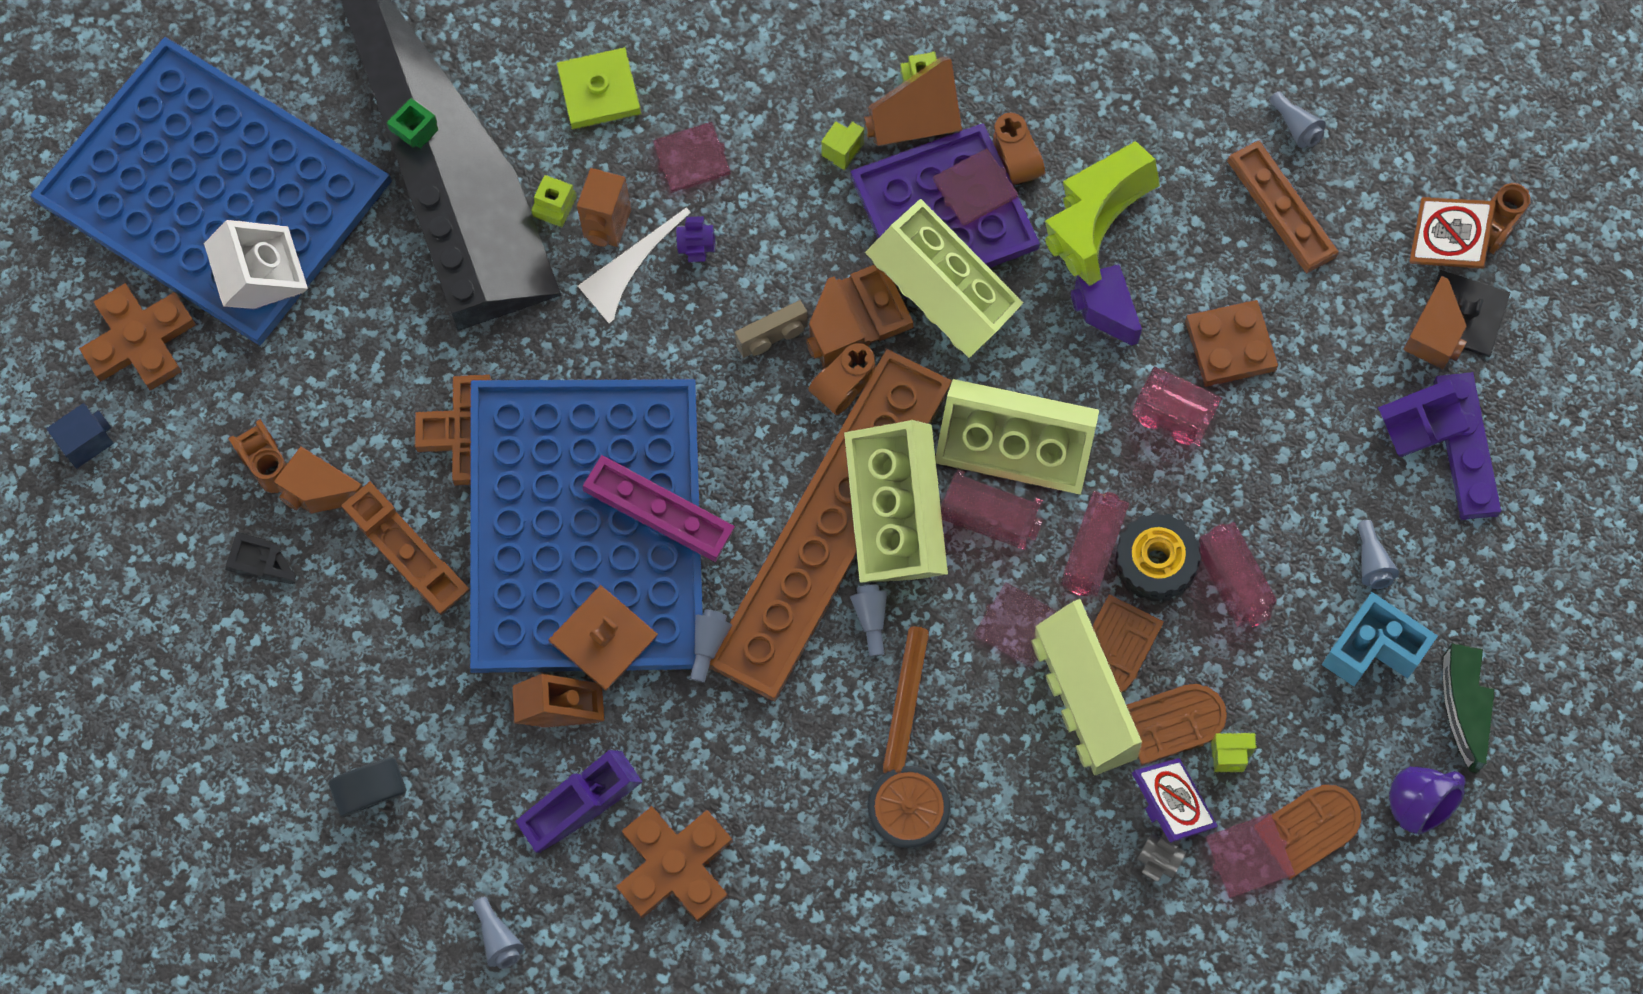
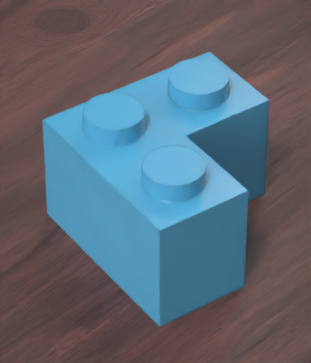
(1381, 633)

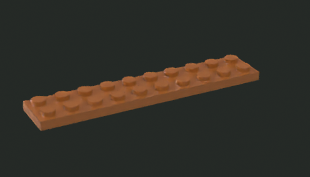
(818, 539)

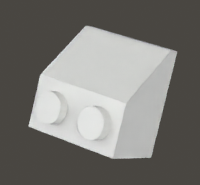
(254, 264)

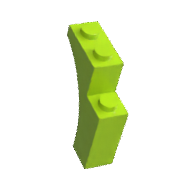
(1094, 202)

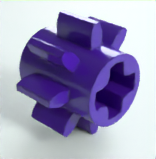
(695, 239)

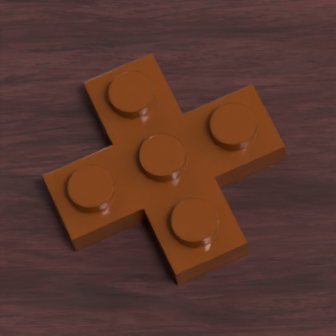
(137, 337)
(450, 429)
(674, 864)

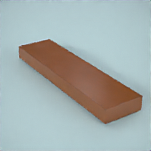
(1282, 206)

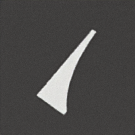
(608, 283)

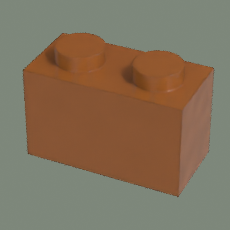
(604, 208)

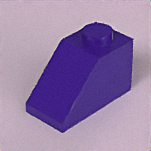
(1108, 305)

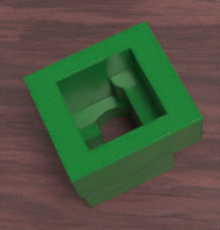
(411, 116)

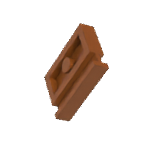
(875, 304)

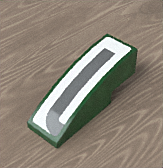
(1467, 704)

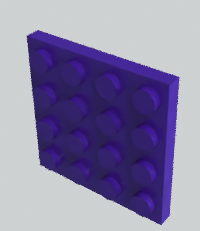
(899, 181)

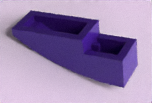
(578, 800)

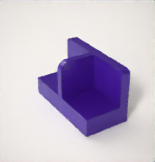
(1424, 418)

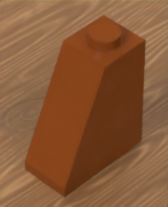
(917, 107)

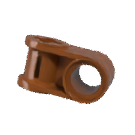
(1017, 149)
(1505, 218)
(840, 382)
(259, 453)

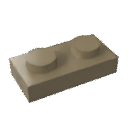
(761, 334)

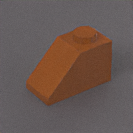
(832, 325)
(1439, 328)
(314, 484)
(557, 701)

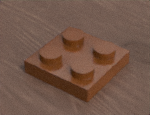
(1231, 343)

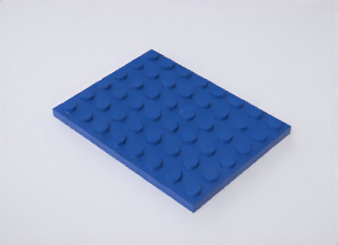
(200, 149)
(549, 544)

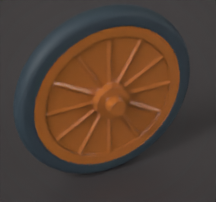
(909, 807)

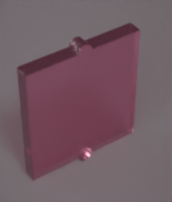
(691, 157)
(975, 187)
(1012, 623)
(1249, 855)

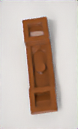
(404, 548)

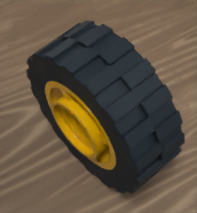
(1160, 534)

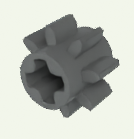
(1161, 857)

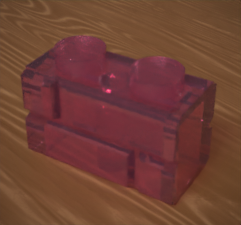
(1176, 407)

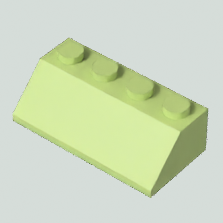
(944, 278)
(1016, 436)
(895, 502)
(1087, 689)

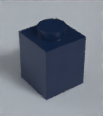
(81, 435)

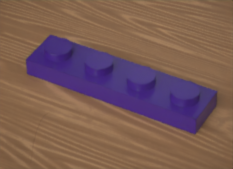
(1470, 455)

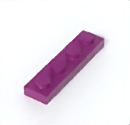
(658, 508)

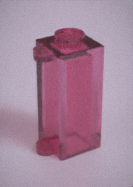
(991, 511)
(1094, 543)
(1236, 575)

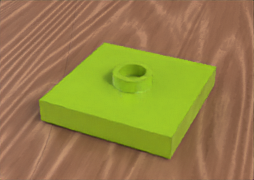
(598, 88)

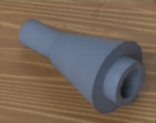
(1304, 126)
(1376, 564)
(870, 609)
(709, 635)
(500, 943)

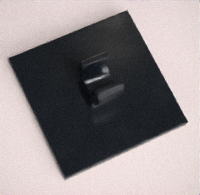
(1481, 309)

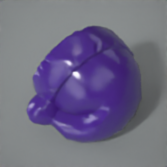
(1425, 797)

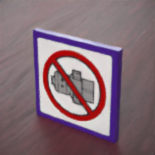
(1174, 800)

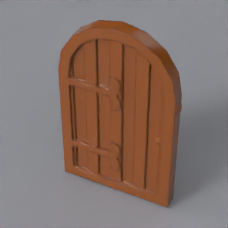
(1125, 638)
(1177, 721)
(1317, 824)

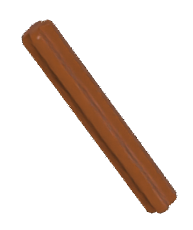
(906, 699)

